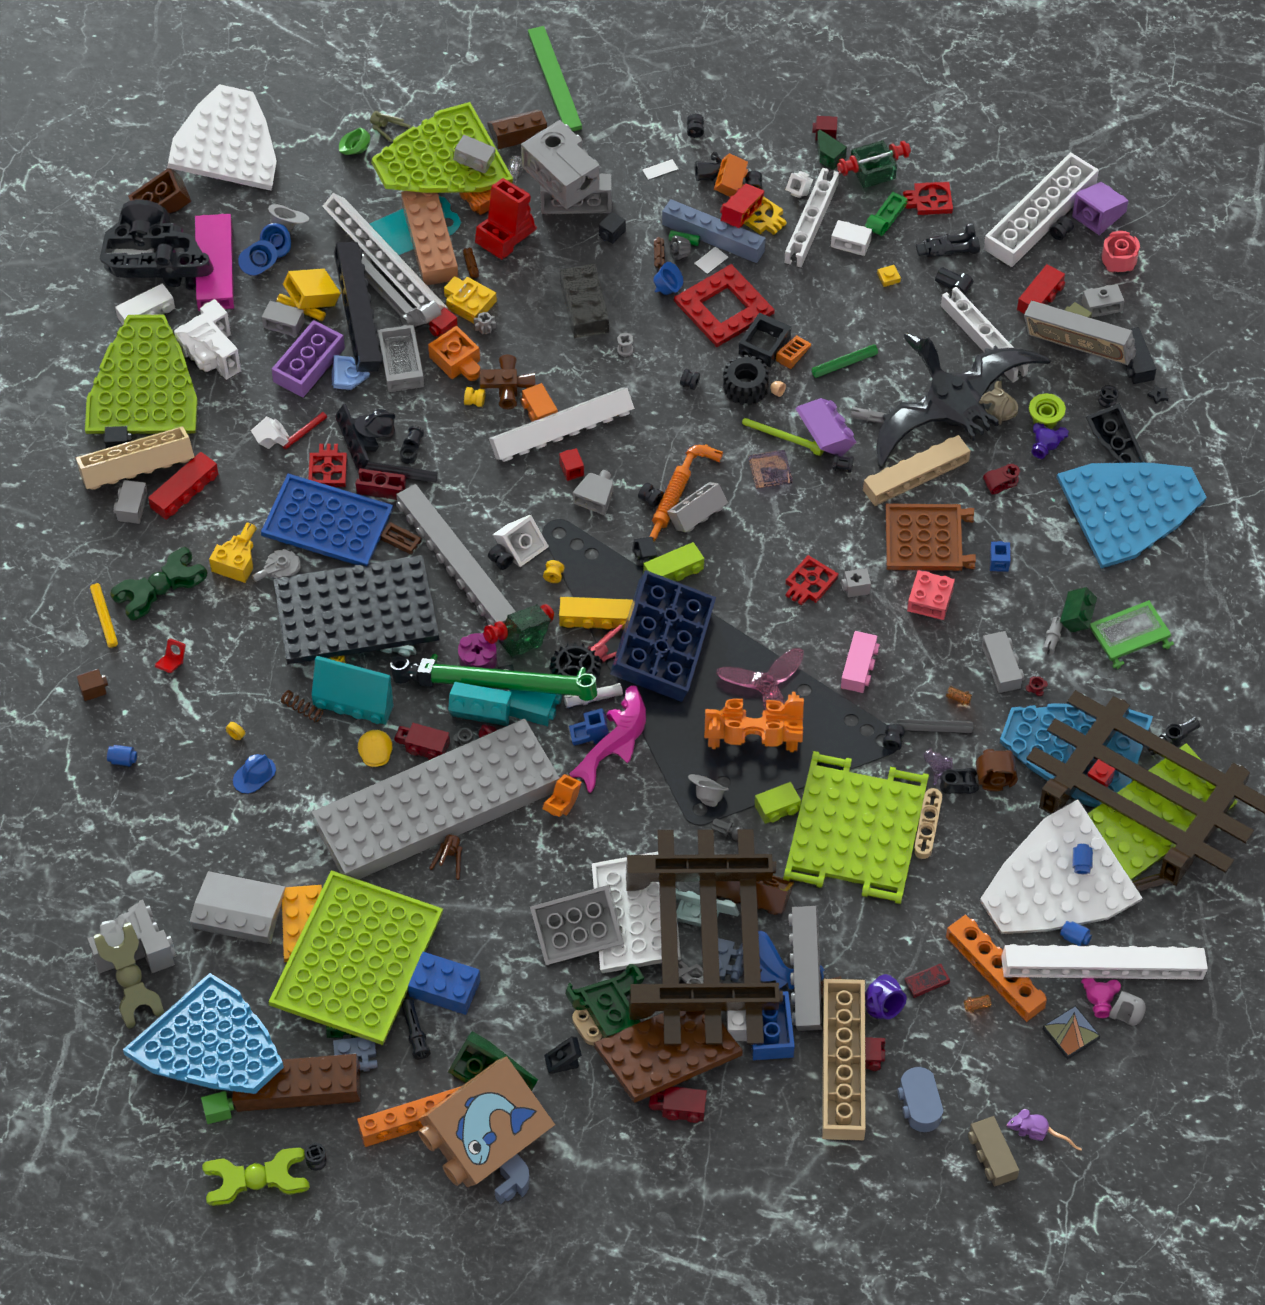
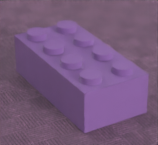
(308, 358)

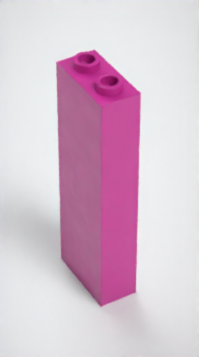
(215, 238)

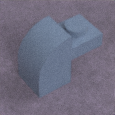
(517, 1179)

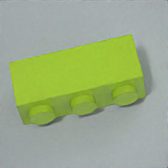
(677, 563)

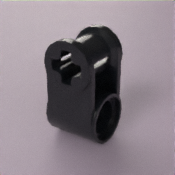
(961, 781)

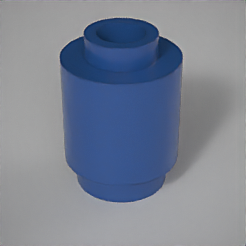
(121, 755)
(1082, 859)
(1076, 933)

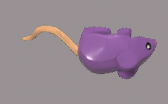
(1034, 1126)

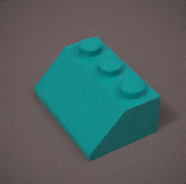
(480, 704)

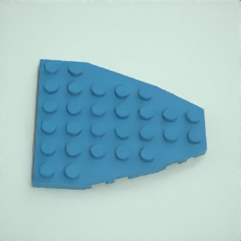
(1129, 505)
(1028, 729)
(209, 1041)

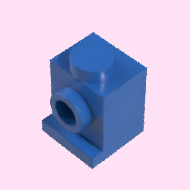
(1000, 556)

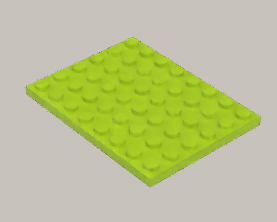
(356, 957)

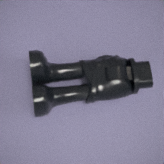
(942, 245)

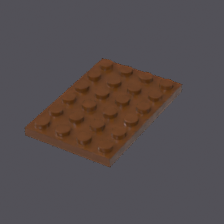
(649, 1066)

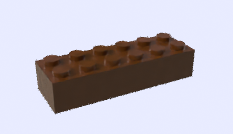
(307, 1083)

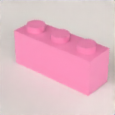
(860, 662)

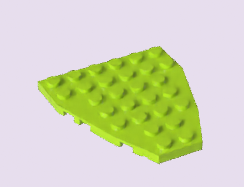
(424, 156)
(142, 382)

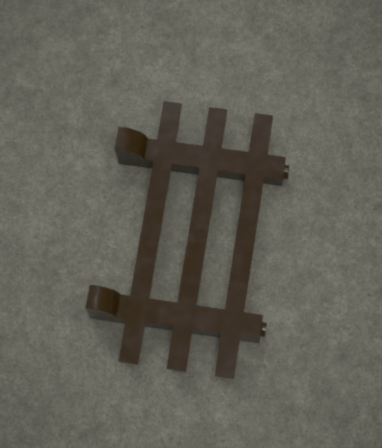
(1093, 747)
(711, 994)

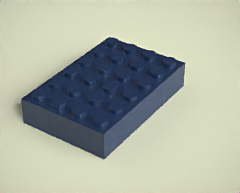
(663, 636)

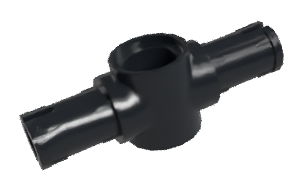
(1179, 731)

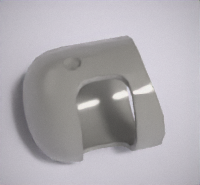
(1127, 1005)

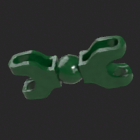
(144, 591)

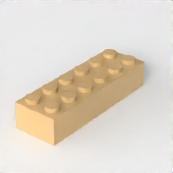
(135, 458)

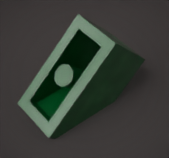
(830, 150)

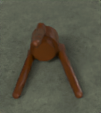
(449, 847)

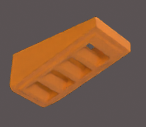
(788, 361)

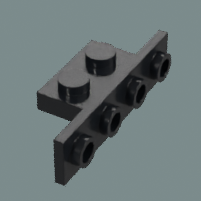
(355, 441)

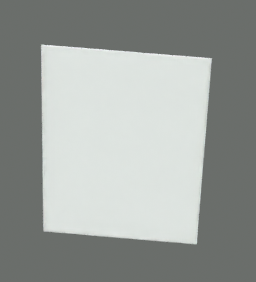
(711, 260)

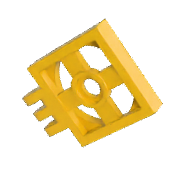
(770, 224)

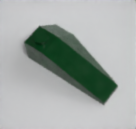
(479, 1054)

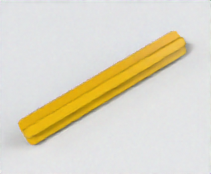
(104, 615)

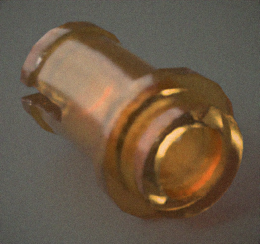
(958, 695)
(972, 1004)

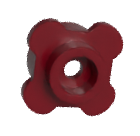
(1036, 681)

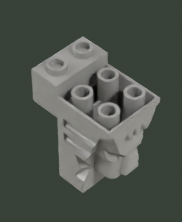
(152, 942)

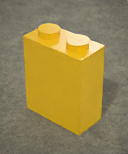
(311, 288)

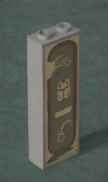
(1080, 332)

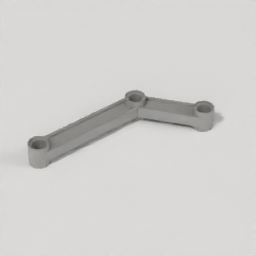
(407, 314)

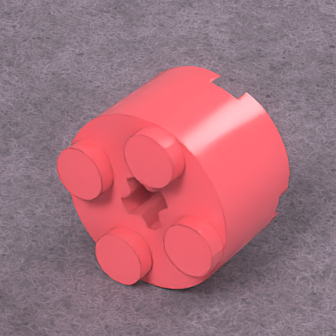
(1120, 252)

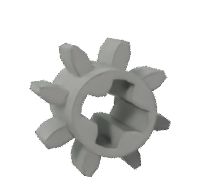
(484, 323)

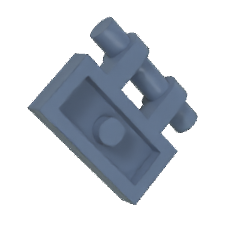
(726, 952)
(360, 1046)

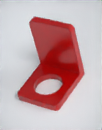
(171, 660)

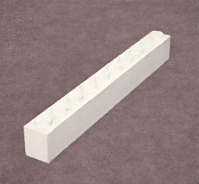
(380, 252)
(1104, 962)

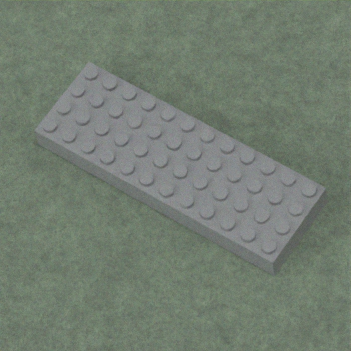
(435, 800)

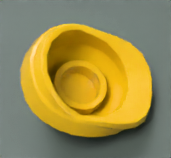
(375, 748)

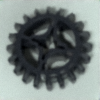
(576, 658)

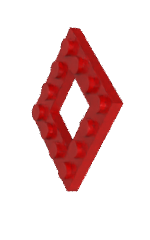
(729, 277)

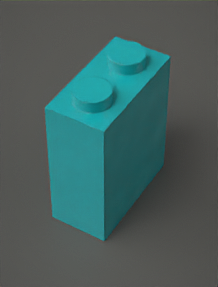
(534, 706)

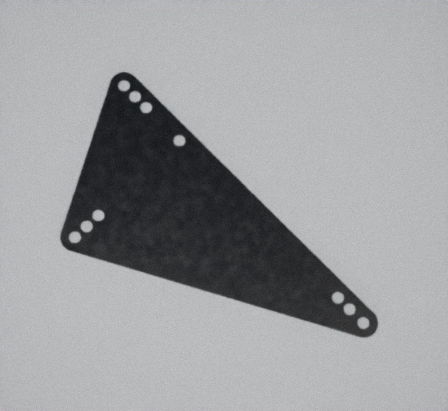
(678, 728)

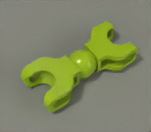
(255, 1176)

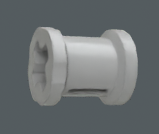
(625, 343)

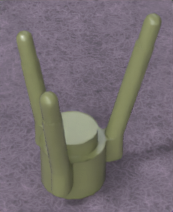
(380, 120)

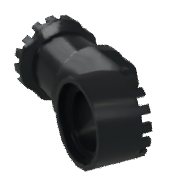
(411, 444)

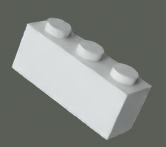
(152, 302)

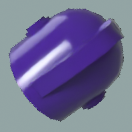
(884, 998)

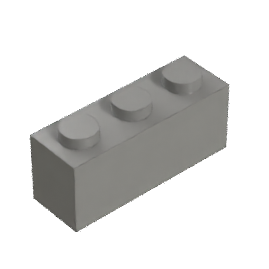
(697, 507)
(1002, 661)

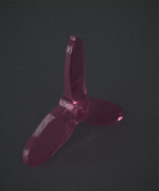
(778, 673)

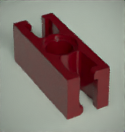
(370, 481)

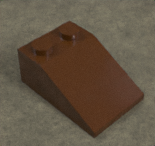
(166, 190)

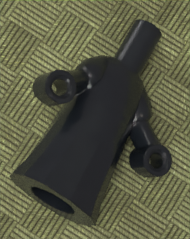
(708, 170)

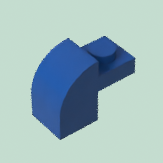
(592, 729)

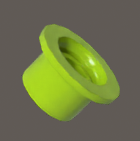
(1047, 409)

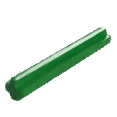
(844, 360)

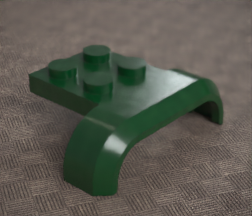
(607, 1001)

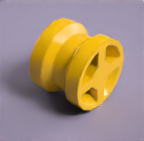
(553, 571)

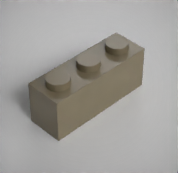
(993, 1151)

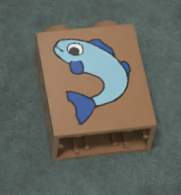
(484, 1123)

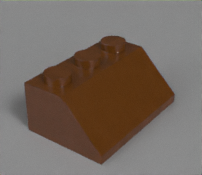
(516, 128)

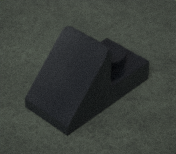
(563, 1056)

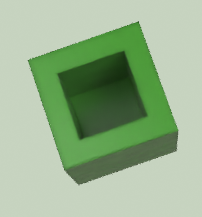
(217, 1107)

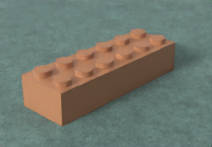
(429, 237)

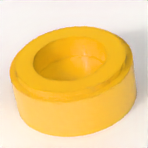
(235, 731)

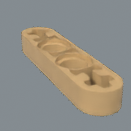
(928, 823)

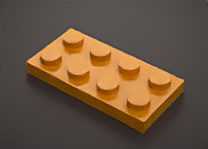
(296, 909)

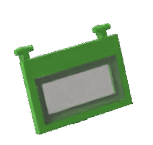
(1130, 631)

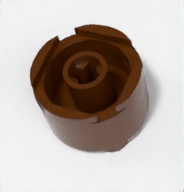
(996, 770)

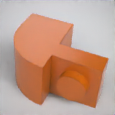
(563, 797)

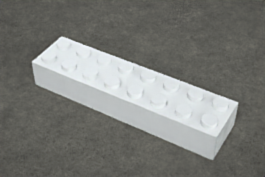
(1039, 210)

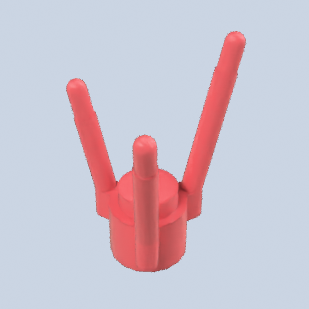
(601, 649)

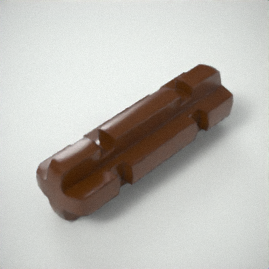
(659, 252)
(471, 263)

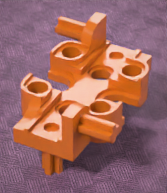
(776, 725)

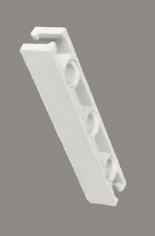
(811, 217)
(977, 327)

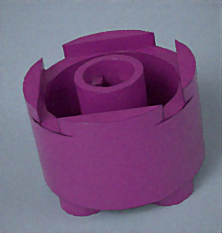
(477, 652)

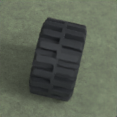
(746, 391)

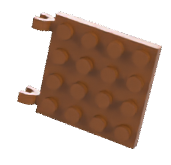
(926, 537)

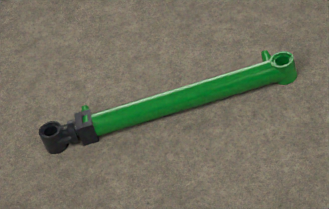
(429, 672)

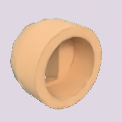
(778, 388)

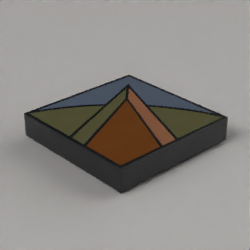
(1071, 1032)

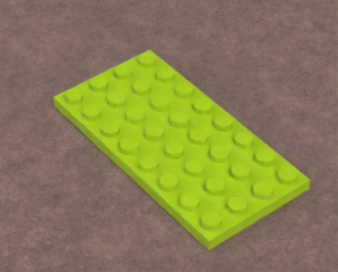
(1133, 843)

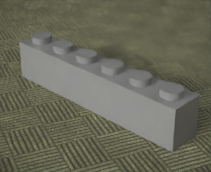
(806, 968)

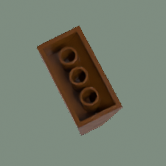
(770, 894)

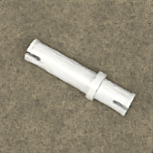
(603, 693)

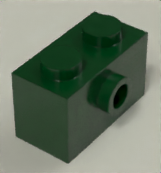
(1078, 609)

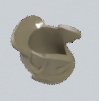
(1002, 406)

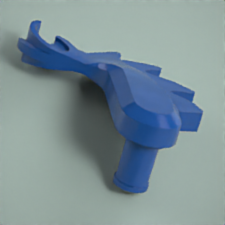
(772, 965)

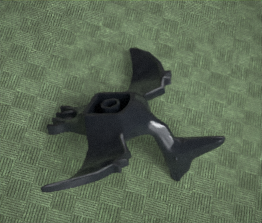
(951, 395)

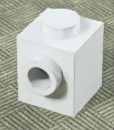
(799, 184)

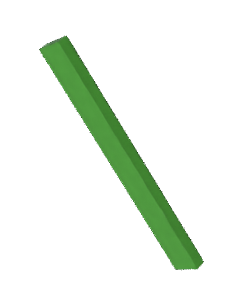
(554, 78)

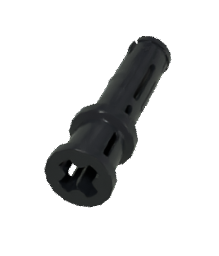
(416, 1037)

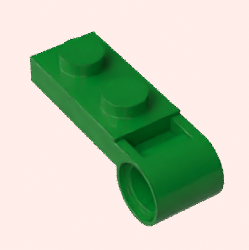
(886, 214)

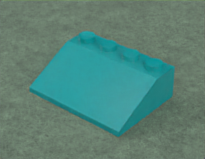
(352, 690)

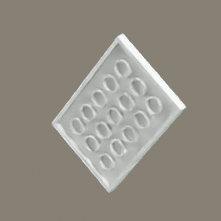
(637, 916)

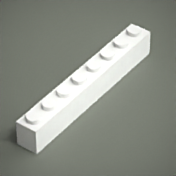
(561, 423)

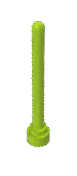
(784, 435)

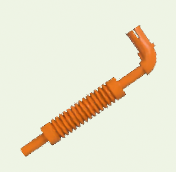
(677, 485)

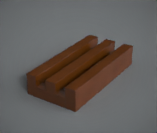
(398, 541)

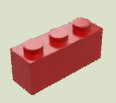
(742, 205)
(1043, 288)

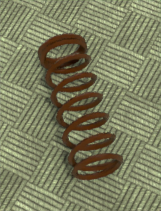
(290, 696)

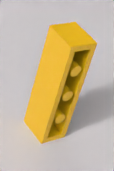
(593, 612)

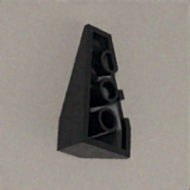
(1115, 434)

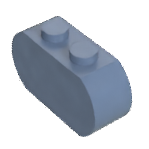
(920, 1099)

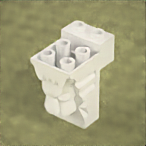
(207, 343)

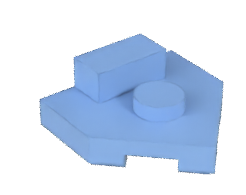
(345, 374)

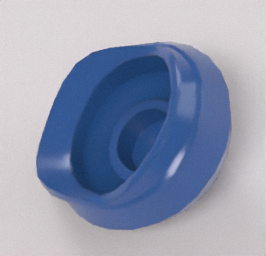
(278, 236)

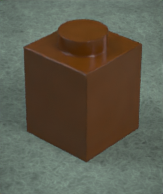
(92, 684)

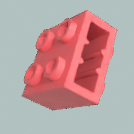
(930, 595)

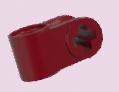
(1001, 479)

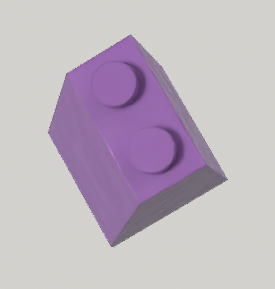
(1099, 207)

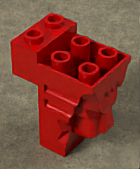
(507, 220)

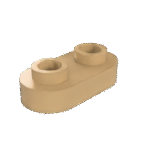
(585, 1026)

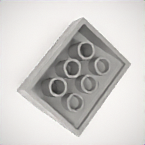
(237, 907)
(577, 924)

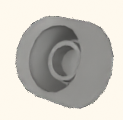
(286, 216)
(707, 790)

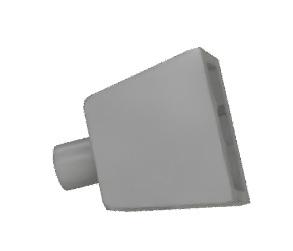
(594, 492)

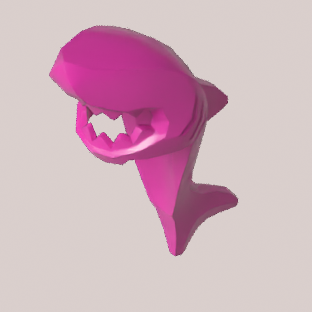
(619, 741)

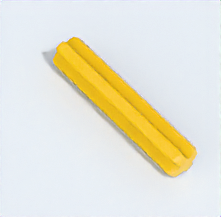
(312, 312)

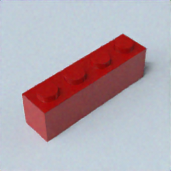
(183, 485)

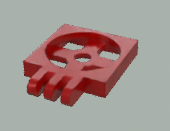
(916, 201)
(327, 456)
(802, 590)

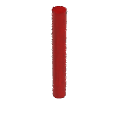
(304, 430)

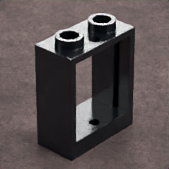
(770, 326)

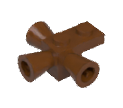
(506, 380)

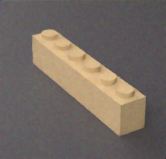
(916, 470)

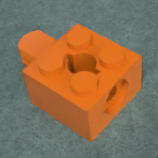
(456, 354)

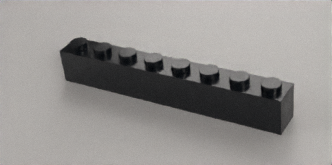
(357, 307)

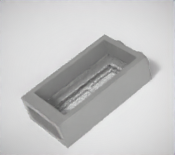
(401, 358)

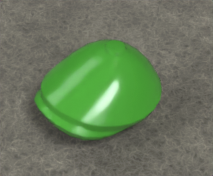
(354, 142)

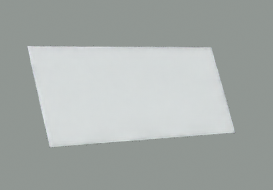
(660, 169)

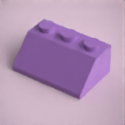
(827, 426)

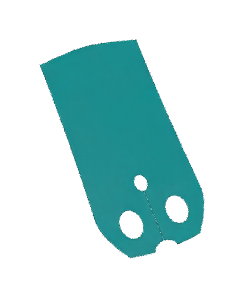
(395, 231)

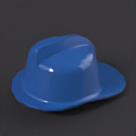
(257, 257)
(668, 279)
(254, 774)

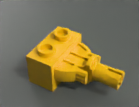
(234, 556)

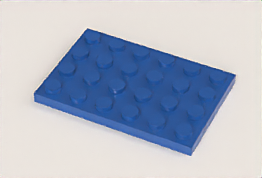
(327, 520)

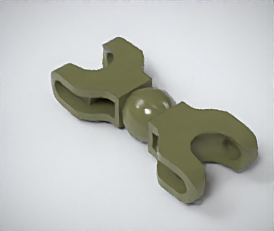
(128, 975)

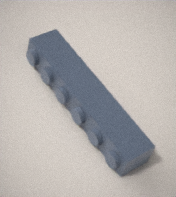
(713, 231)

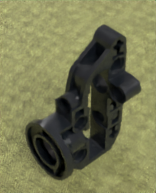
(148, 226)

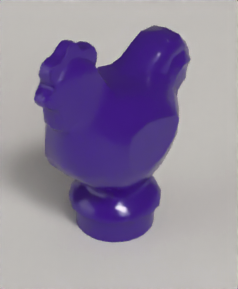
(1047, 439)

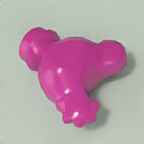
(1101, 995)

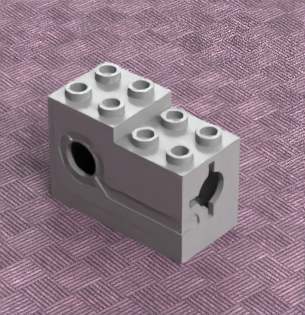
(561, 164)

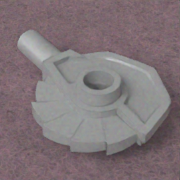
(279, 564)

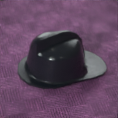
(376, 425)

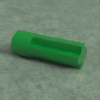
(694, 239)

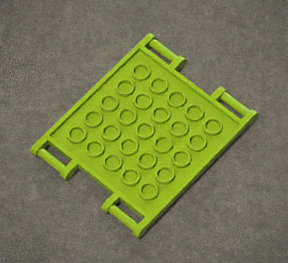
(856, 828)

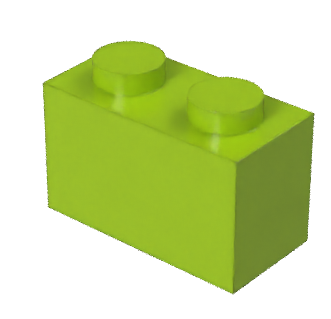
(777, 803)

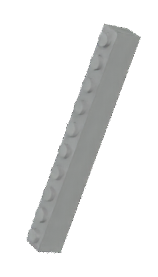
(453, 555)

